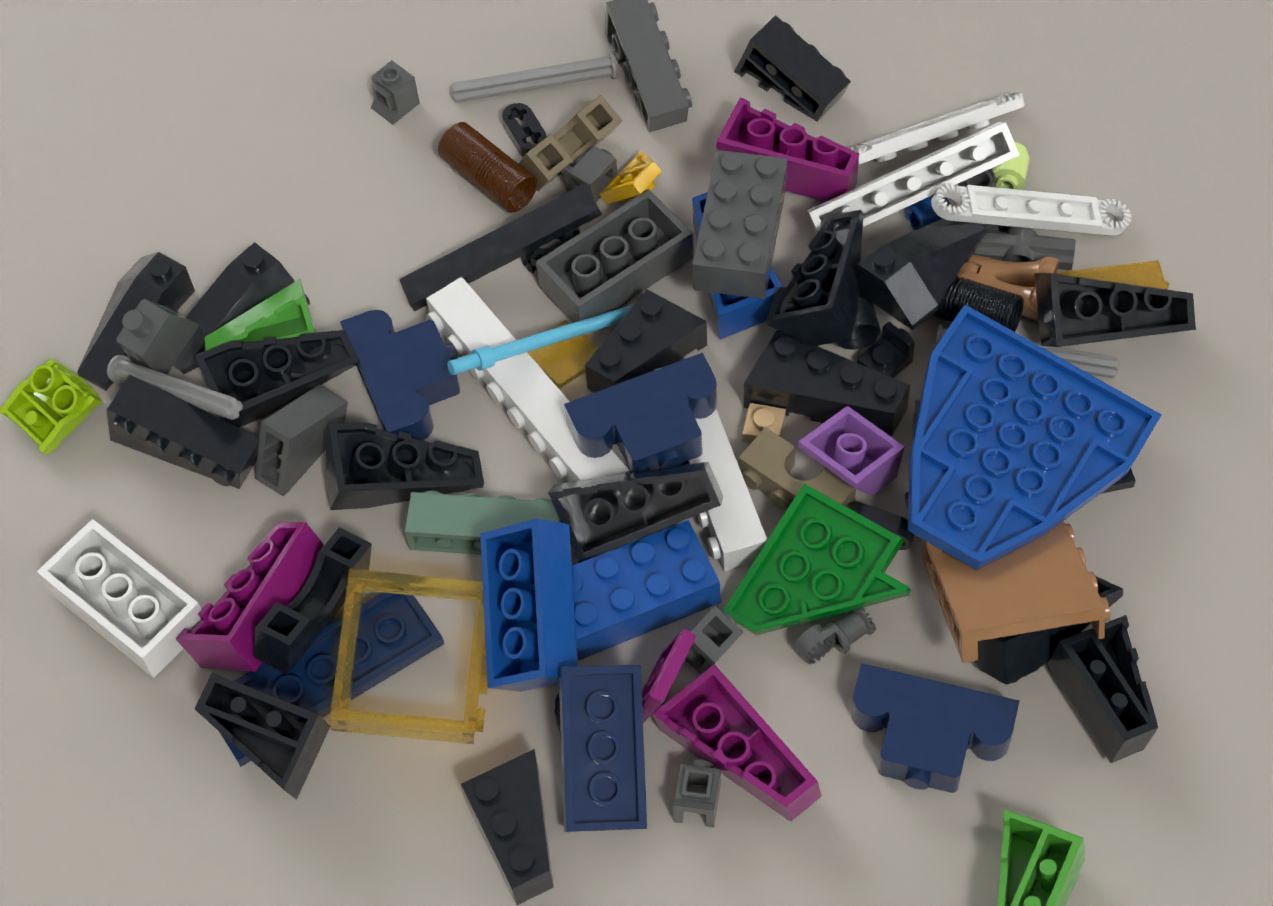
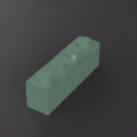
(455, 521)

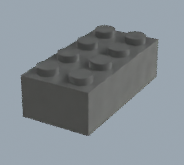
(740, 224)
(615, 258)

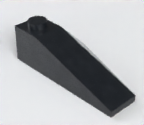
(241, 286)

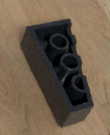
(1099, 311)
(822, 383)
(180, 433)
(632, 505)

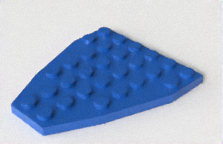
(1011, 441)

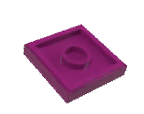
(665, 672)

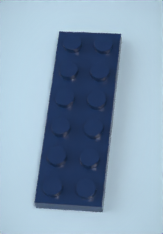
(391, 637)

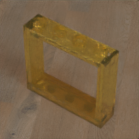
(396, 725)

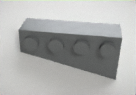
(647, 63)

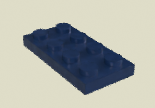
(602, 748)

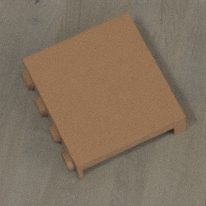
(1019, 593)

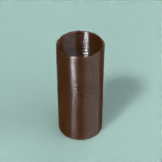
(487, 167)

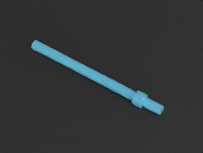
(486, 357)

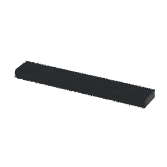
(502, 245)

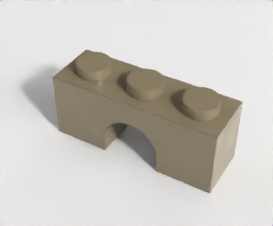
(571, 141)
(767, 466)

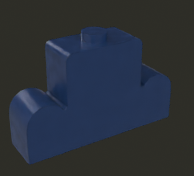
(402, 370)
(647, 416)
(930, 725)

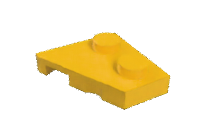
(632, 180)

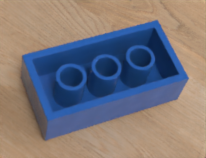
(641, 588)
(528, 604)

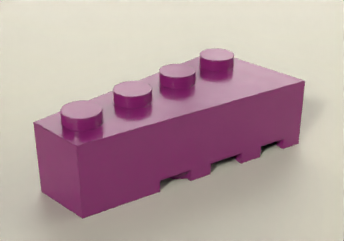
(727, 731)

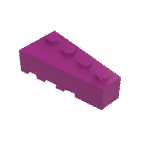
(814, 164)
(275, 575)

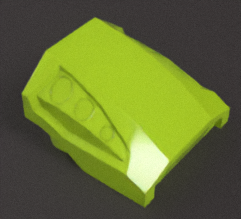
(50, 404)

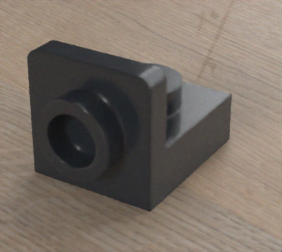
(890, 353)

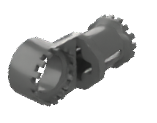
(820, 640)

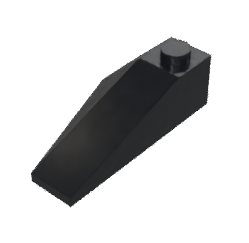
(917, 269)
(150, 278)
(824, 290)
(274, 370)
(383, 467)
(1022, 654)

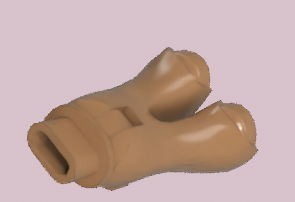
(1011, 277)

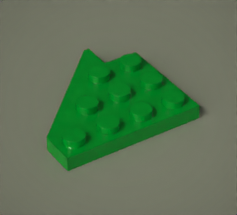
(816, 567)

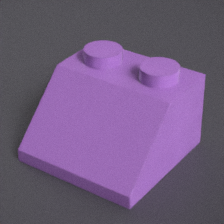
(855, 451)

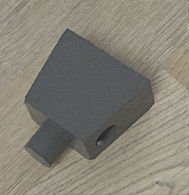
(155, 335)

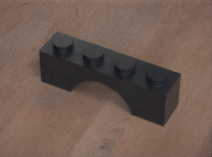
(292, 628)

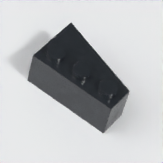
(793, 68)
(645, 339)
(513, 824)

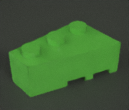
(279, 316)
(1037, 862)

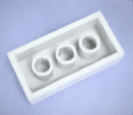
(121, 597)

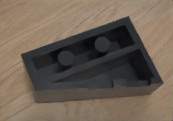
(1107, 688)
(266, 729)

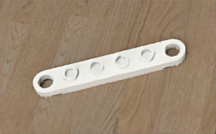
(943, 127)
(1030, 209)

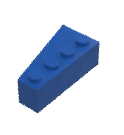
(731, 311)

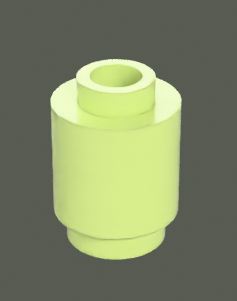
(1014, 171)

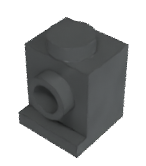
(594, 168)
(714, 637)

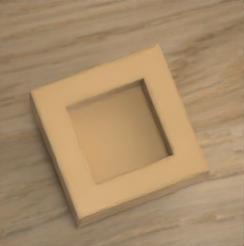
(760, 417)

